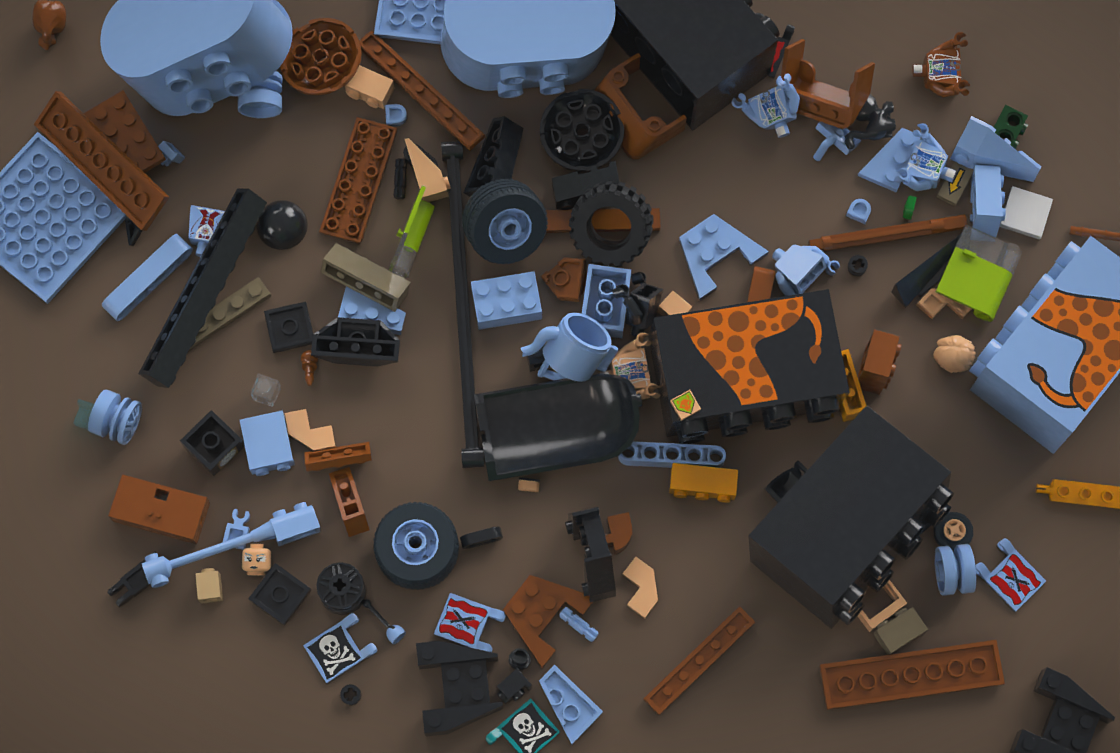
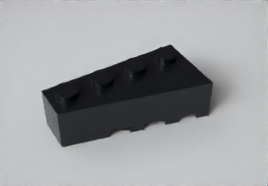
(496, 155)

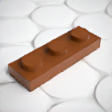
(337, 456)

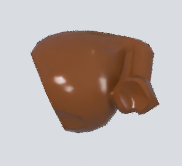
(49, 20)

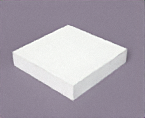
(1026, 212)

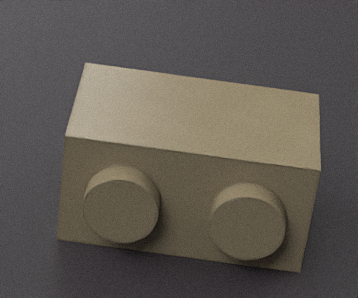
(899, 631)

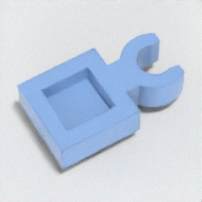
(237, 529)

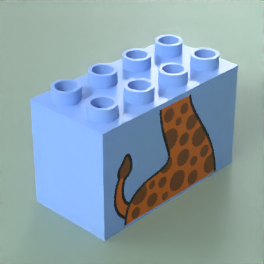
(1057, 347)

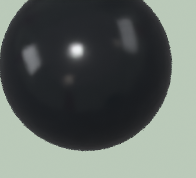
(282, 225)

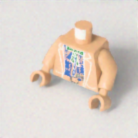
(632, 364)

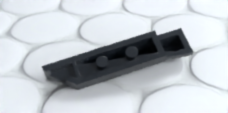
(924, 276)

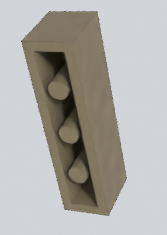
(365, 277)

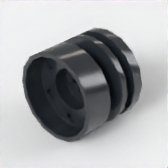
(350, 597)

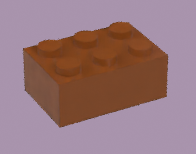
(878, 361)

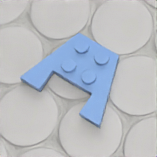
(710, 244)

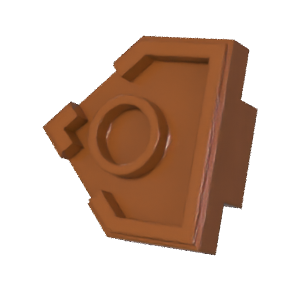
(567, 279)

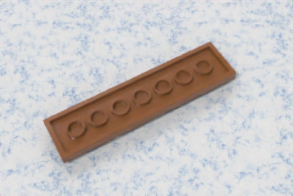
(101, 161)
(911, 674)

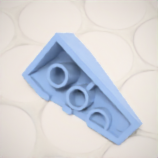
(984, 147)

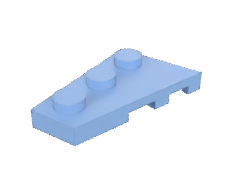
(890, 158)
(361, 307)

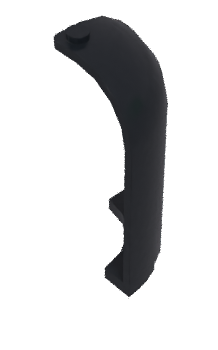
(557, 424)

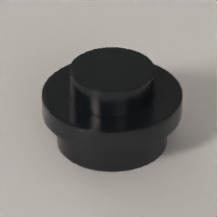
(519, 659)

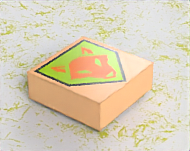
(685, 405)

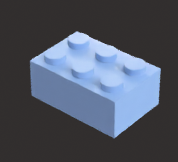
(599, 299)
(506, 300)

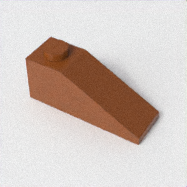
(349, 502)

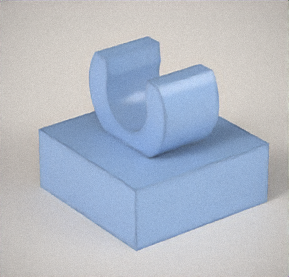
(170, 153)

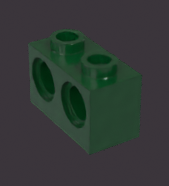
(1007, 131)

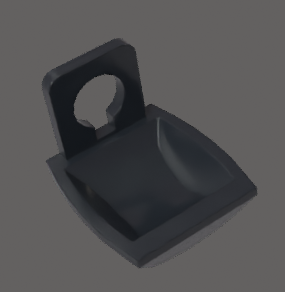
(785, 481)

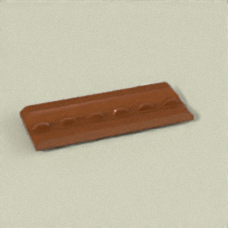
(358, 180)

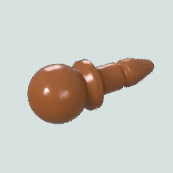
(309, 366)

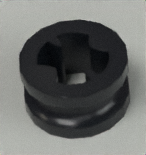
(860, 271)
(345, 689)

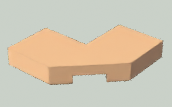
(933, 303)
(300, 430)
(644, 578)

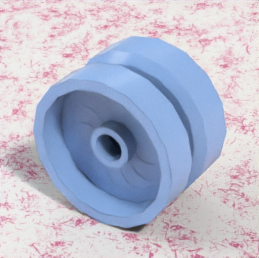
(955, 569)

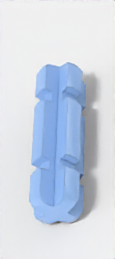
(578, 624)

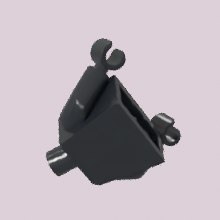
(641, 304)

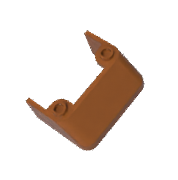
(822, 100)
(639, 135)

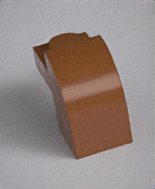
(619, 532)

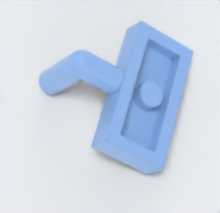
(833, 136)

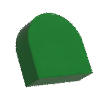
(909, 207)

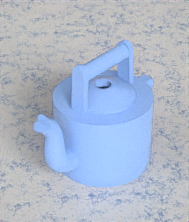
(573, 348)

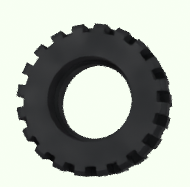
(599, 248)

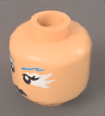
(256, 559)

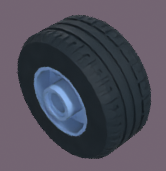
(504, 221)
(416, 566)

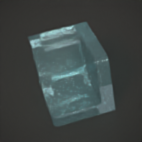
(83, 414)

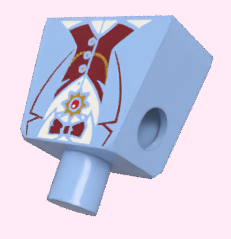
(202, 226)

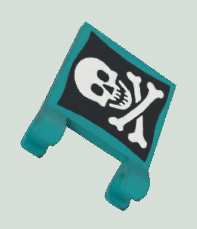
(525, 729)

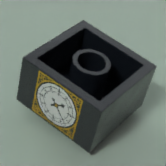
(212, 443)

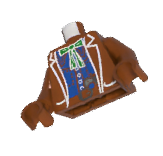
(943, 68)

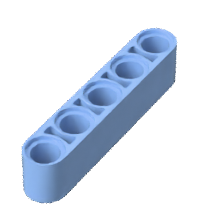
(147, 277)
(681, 450)

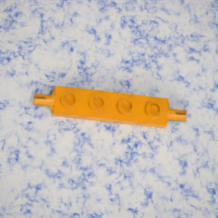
(1082, 493)

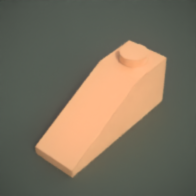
(427, 174)

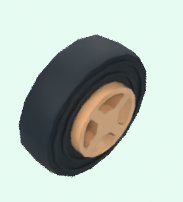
(958, 525)

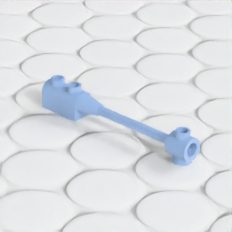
(283, 527)

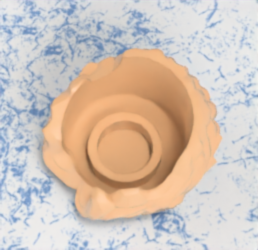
(954, 353)

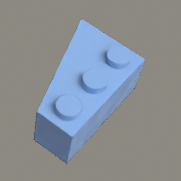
(987, 199)

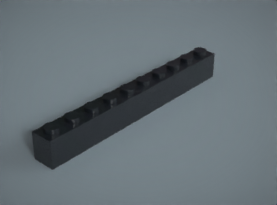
(203, 288)

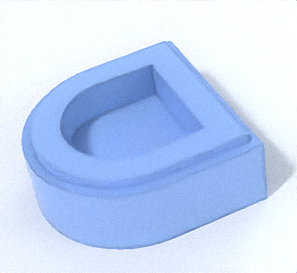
(395, 115)
(859, 210)

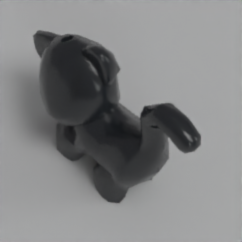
(879, 120)

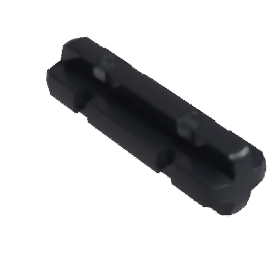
(400, 178)

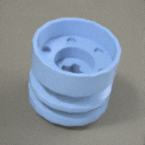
(263, 98)
(114, 417)

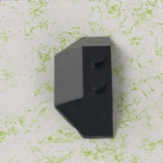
(356, 343)

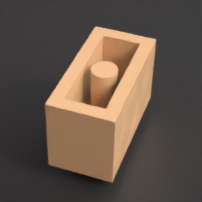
(370, 87)

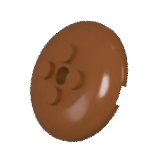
(318, 40)

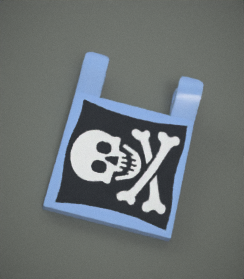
(336, 651)

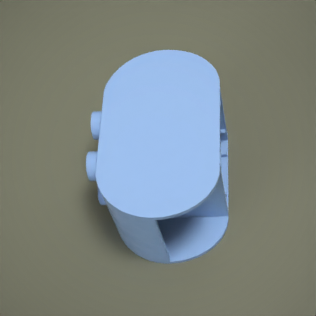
(525, 42)
(194, 50)

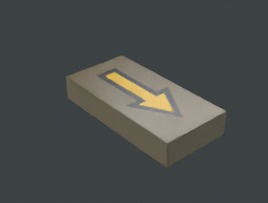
(952, 191)

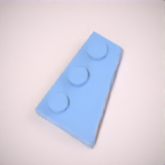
(572, 707)

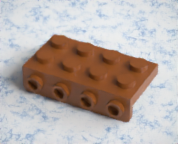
(126, 130)

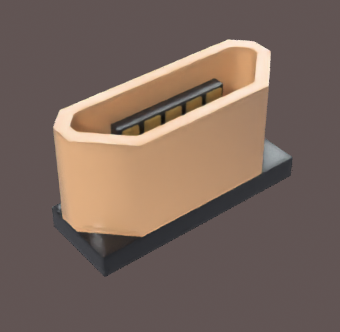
(527, 484)

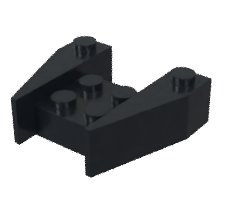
(598, 560)
(463, 685)
(1069, 720)

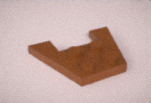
(534, 609)

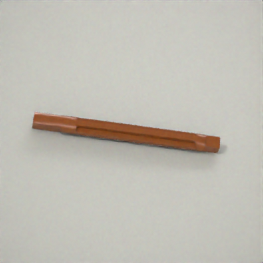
(890, 233)

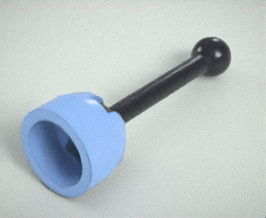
(394, 632)

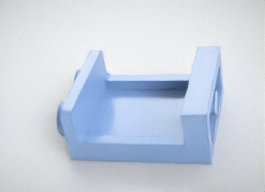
(267, 443)

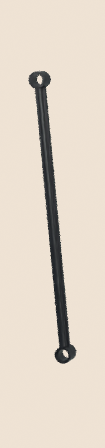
(473, 454)

